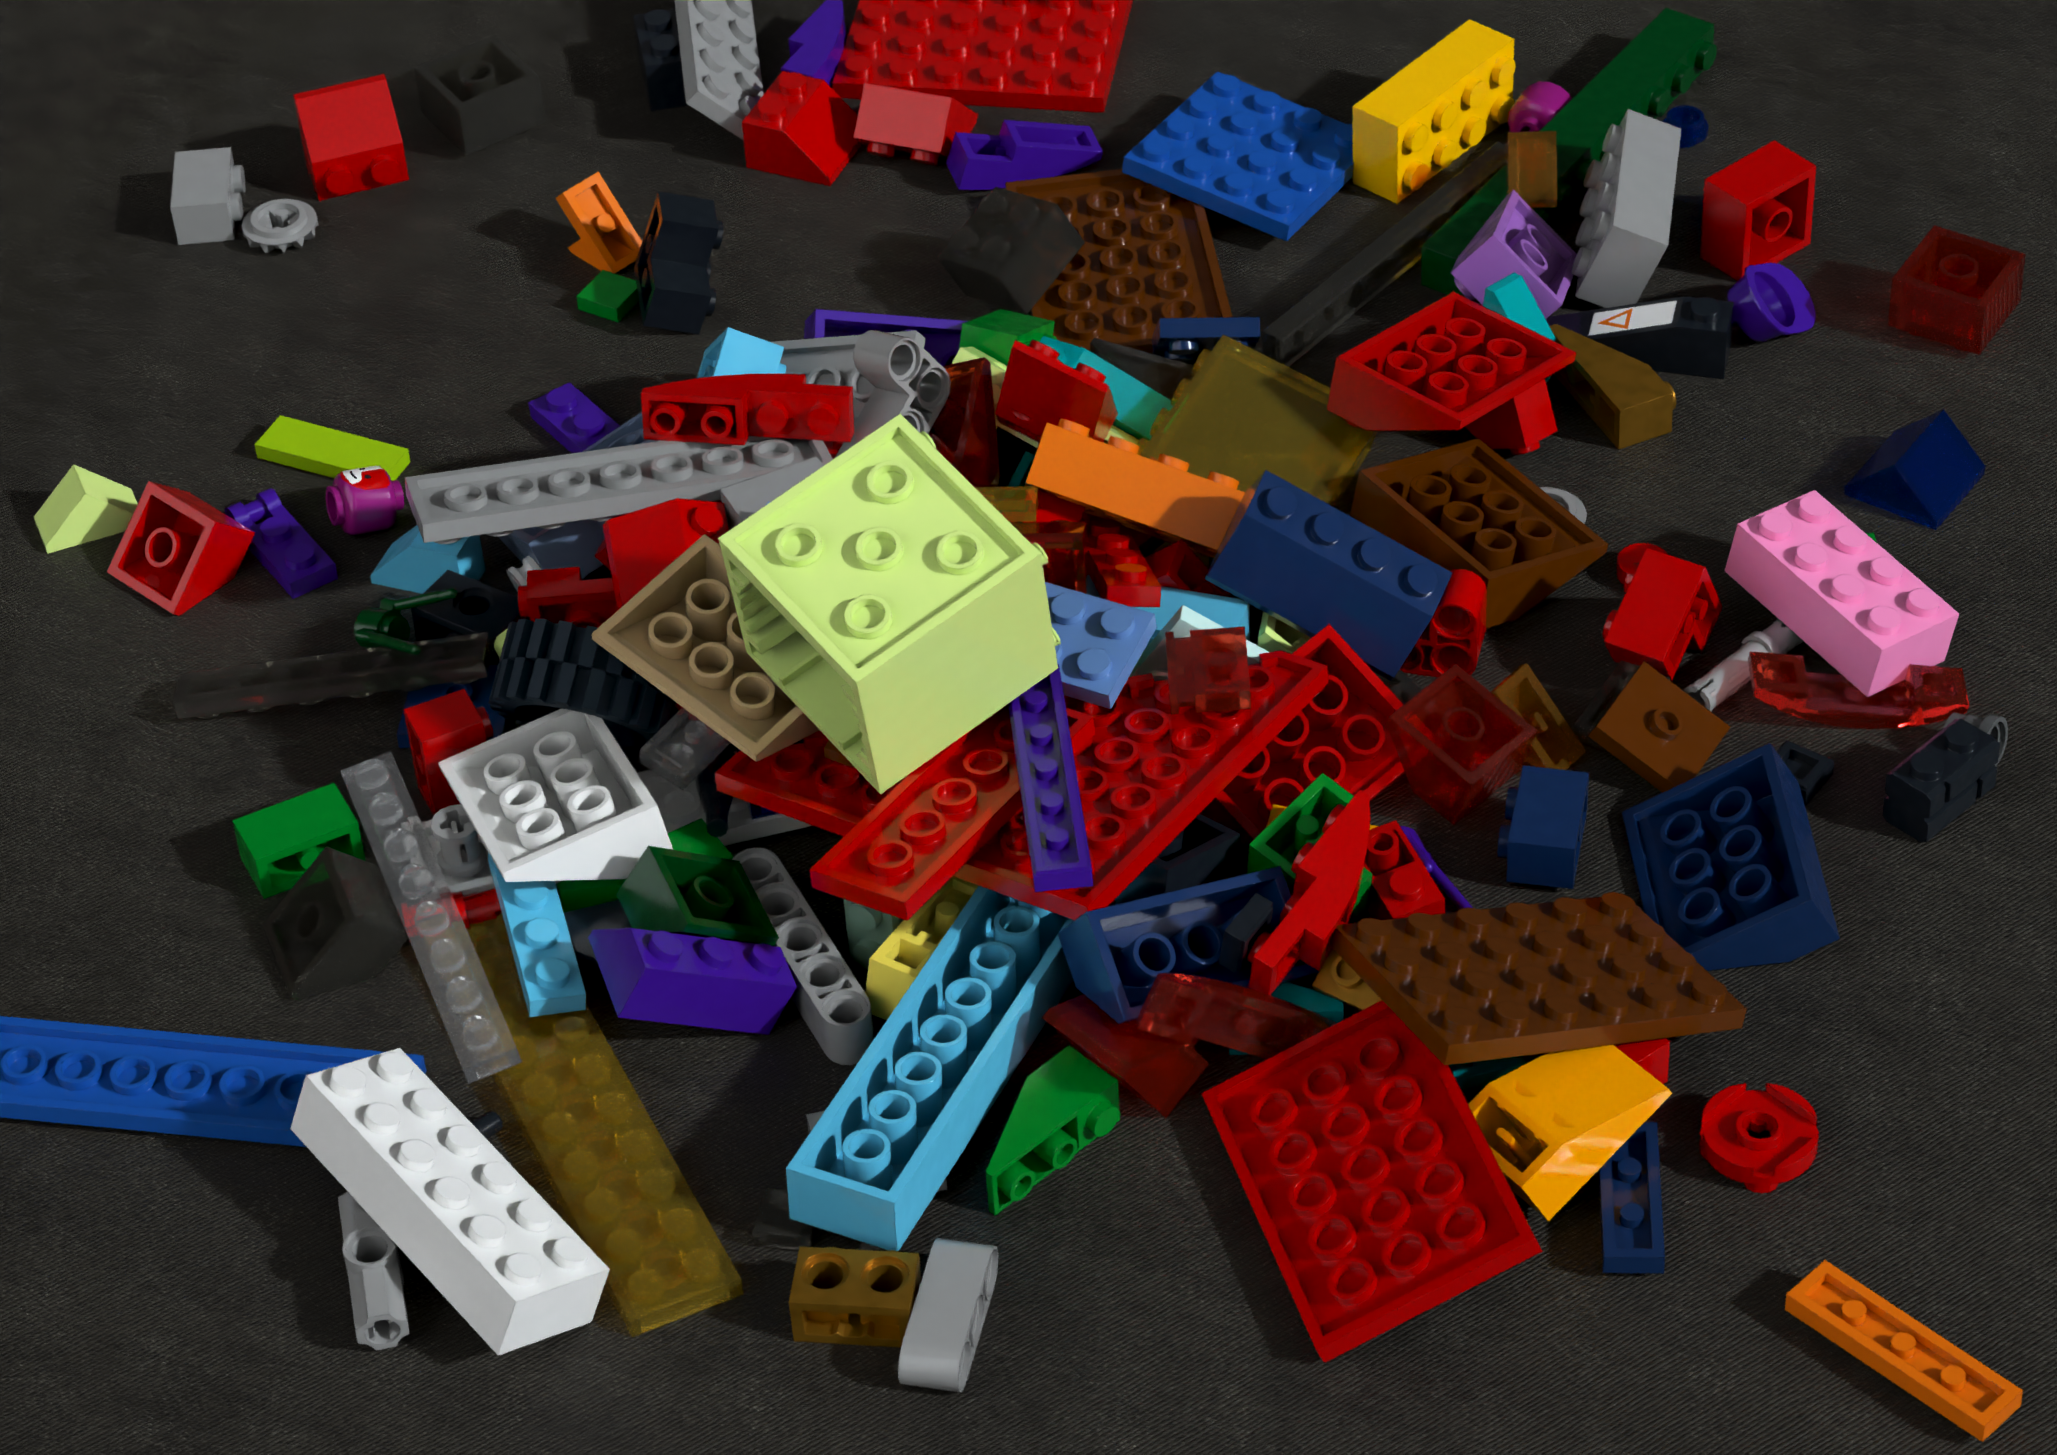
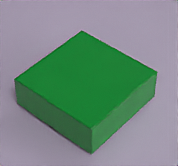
(608, 296)

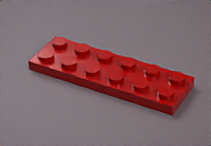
(933, 821)

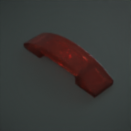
(1923, 698)
(1225, 1015)

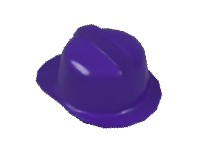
(1771, 303)

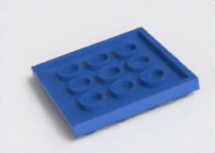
(1247, 155)

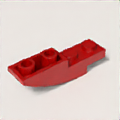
(746, 405)
(1321, 898)

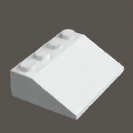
(557, 801)

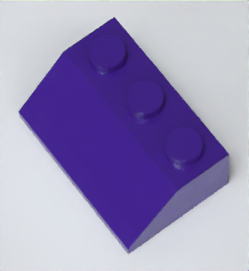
(693, 979)

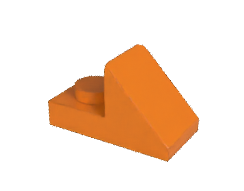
(605, 231)

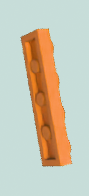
(1904, 1350)

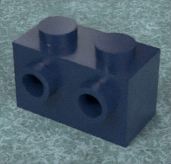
(1545, 826)

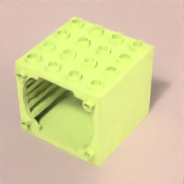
(891, 602)

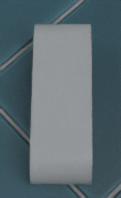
(948, 1315)

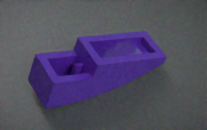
(818, 43)
(1020, 153)

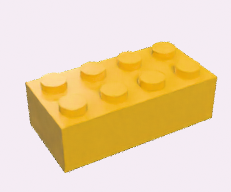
(1432, 111)

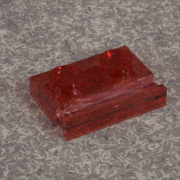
(1208, 670)

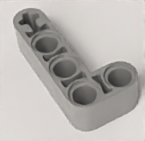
(904, 382)

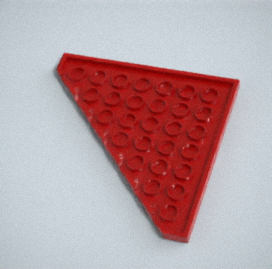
(1136, 780)

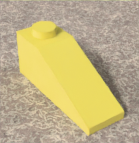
(911, 945)

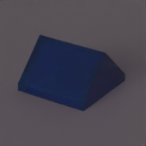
(1920, 471)

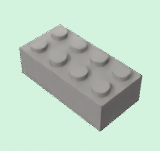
(1626, 211)

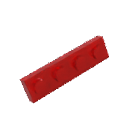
(1119, 566)

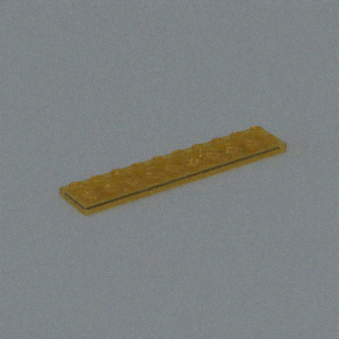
(605, 1156)

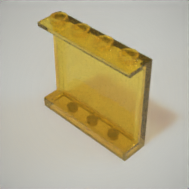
(1258, 416)

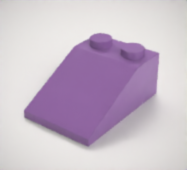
(1519, 243)

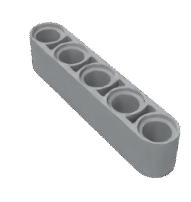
(826, 988)

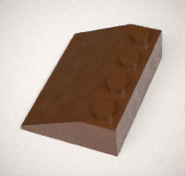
(1480, 516)

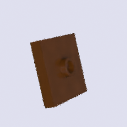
(1659, 730)

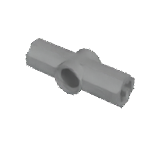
(373, 1278)

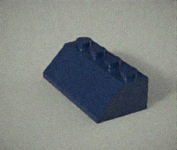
(1327, 568)
(1125, 945)

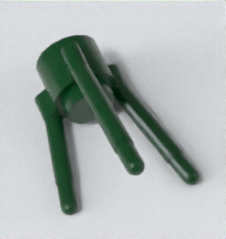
(388, 627)

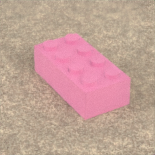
(1841, 592)

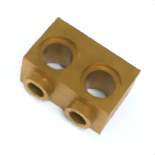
(853, 1296)

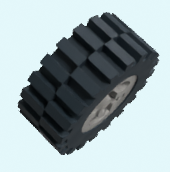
(561, 667)

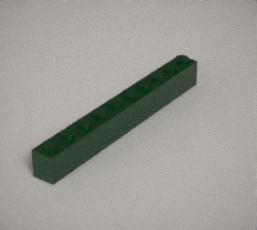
(1640, 78)

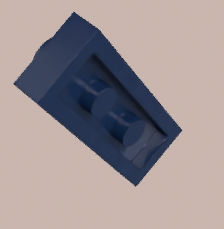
(1633, 1206)

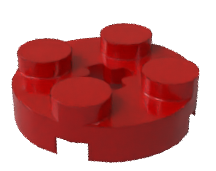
(1759, 1161)

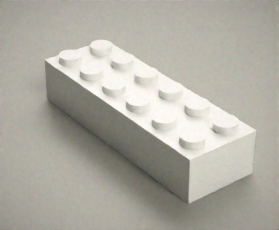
(449, 1200)

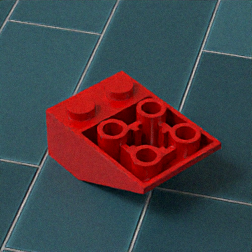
(1045, 390)

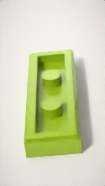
(327, 449)

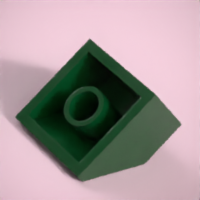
(694, 897)

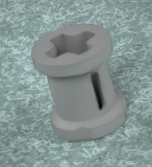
(451, 843)

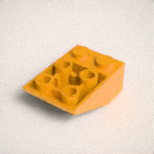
(1564, 1119)

